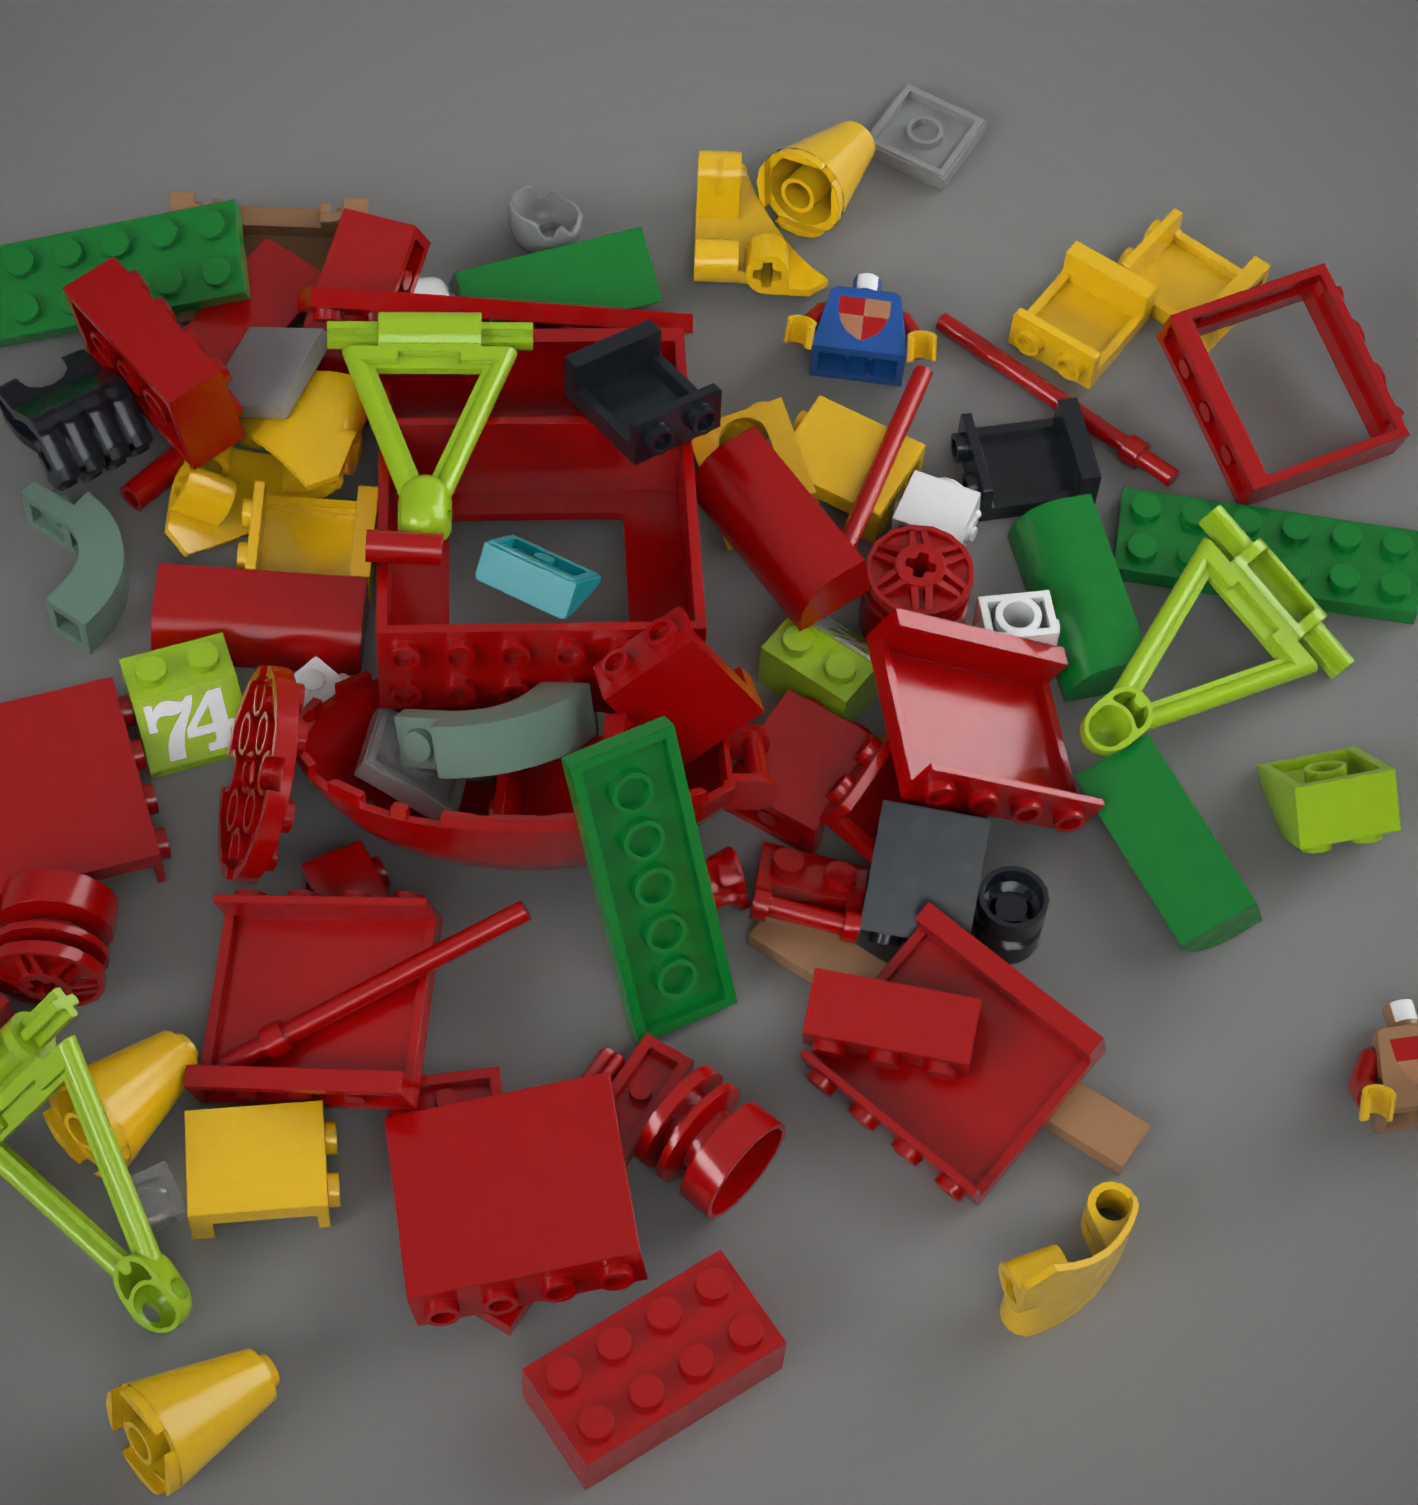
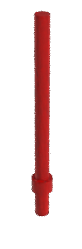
(1129, 449)
(886, 454)
(279, 1037)

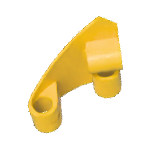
(738, 238)
(319, 435)
(209, 500)
(1047, 1289)

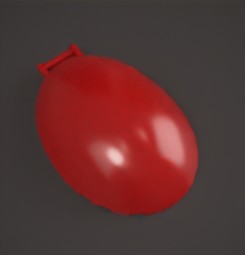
(496, 841)

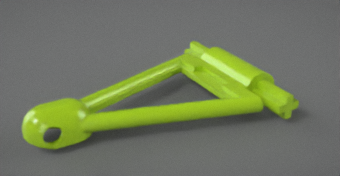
(428, 346)
(1262, 597)
(28, 1077)

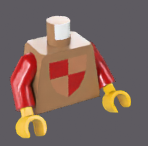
(1387, 1072)

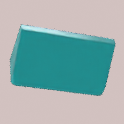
(535, 575)

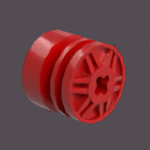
(917, 572)
(55, 935)
(710, 1141)

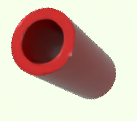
(152, 479)
(404, 547)

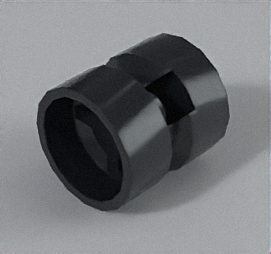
(1010, 912)

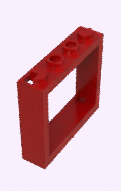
(1214, 407)

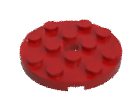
(264, 752)

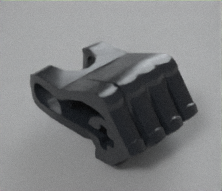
(77, 422)

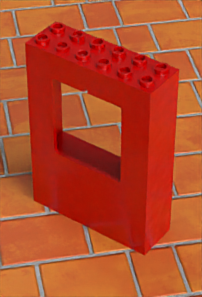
(530, 464)

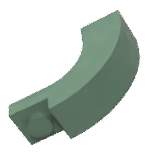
(97, 589)
(500, 738)

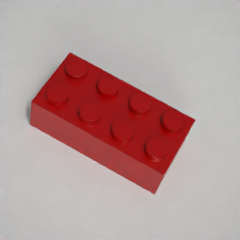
(159, 360)
(653, 1369)

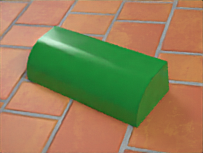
(591, 272)
(1068, 553)
(1170, 847)

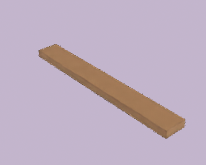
(1084, 1118)

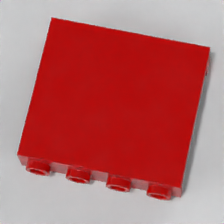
(975, 720)
(75, 786)
(296, 953)
(1020, 1071)
(513, 1200)

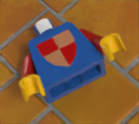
(861, 334)

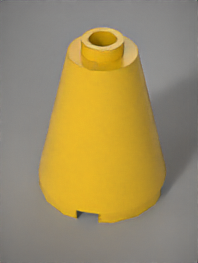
(815, 178)
(136, 1092)
(189, 1414)

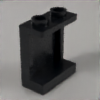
(639, 394)
(1027, 461)
(922, 859)

